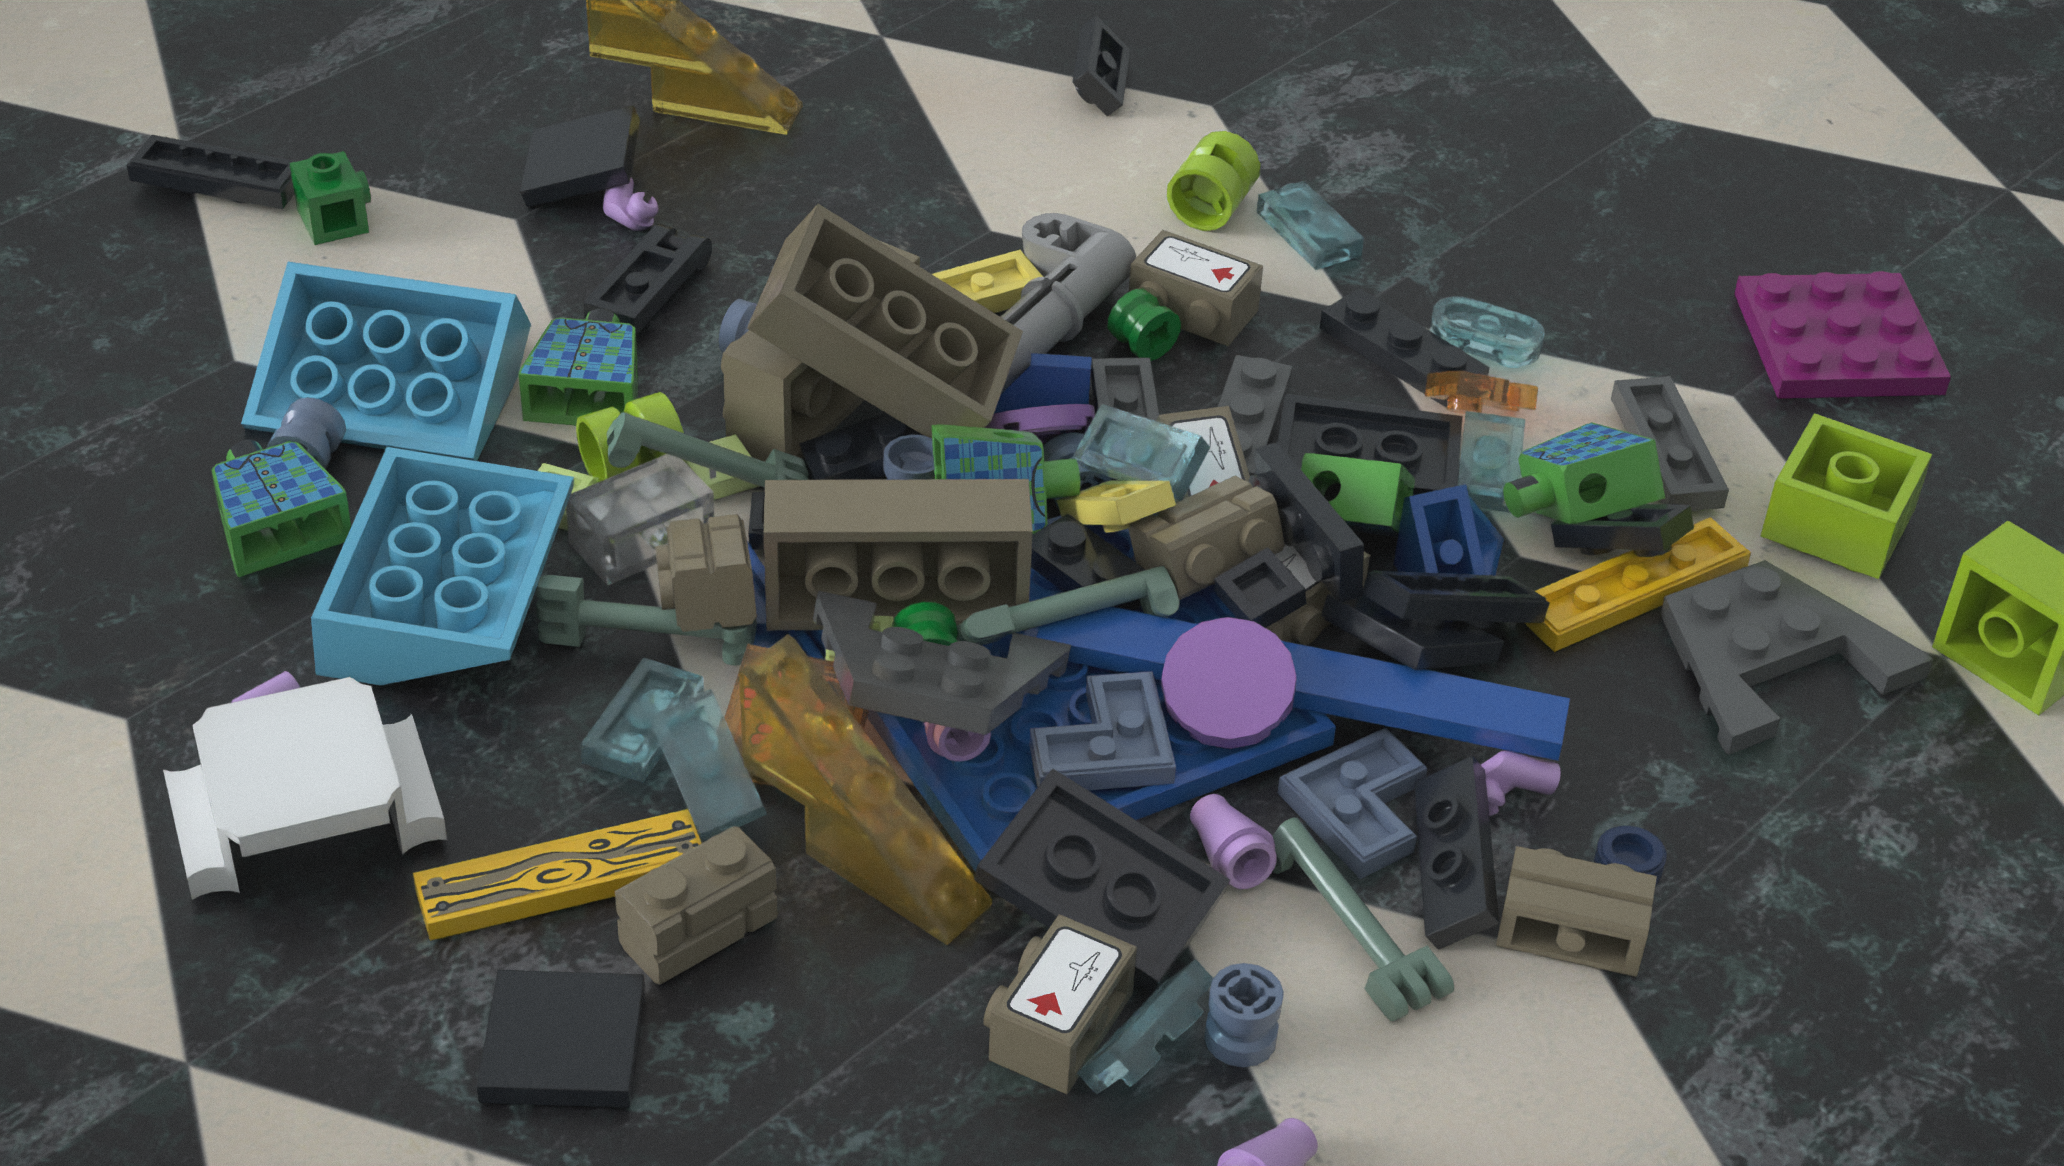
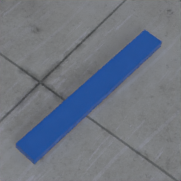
(1343, 684)

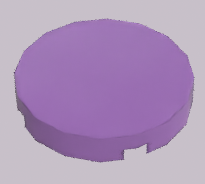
(1046, 420)
(1229, 682)

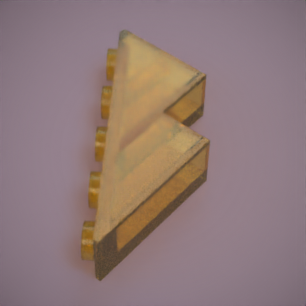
(690, 64)
(855, 804)

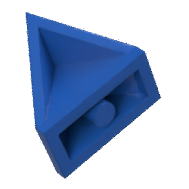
(1049, 382)
(1446, 535)

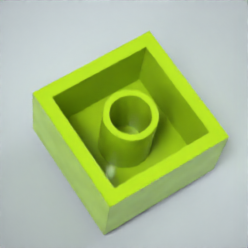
(1845, 495)
(2009, 616)

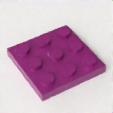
(1841, 335)

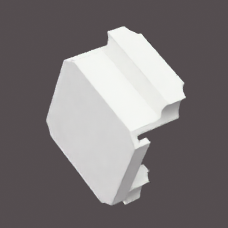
(298, 773)

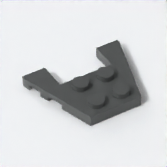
(1764, 626)
(927, 680)

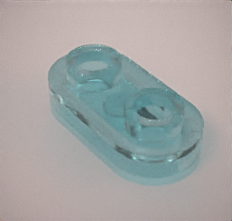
(1488, 331)

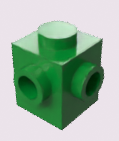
(330, 197)

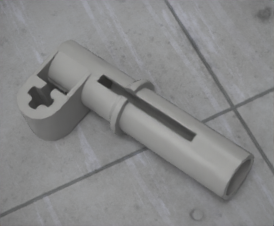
(1079, 271)

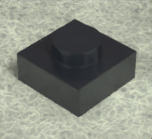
(1260, 589)

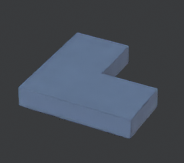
(1121, 746)
(1346, 799)

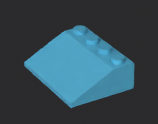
(393, 355)
(436, 568)

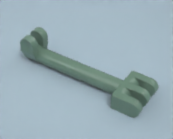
(630, 432)
(1151, 586)
(567, 614)
(1400, 978)

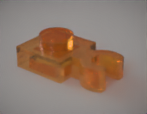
(1471, 391)

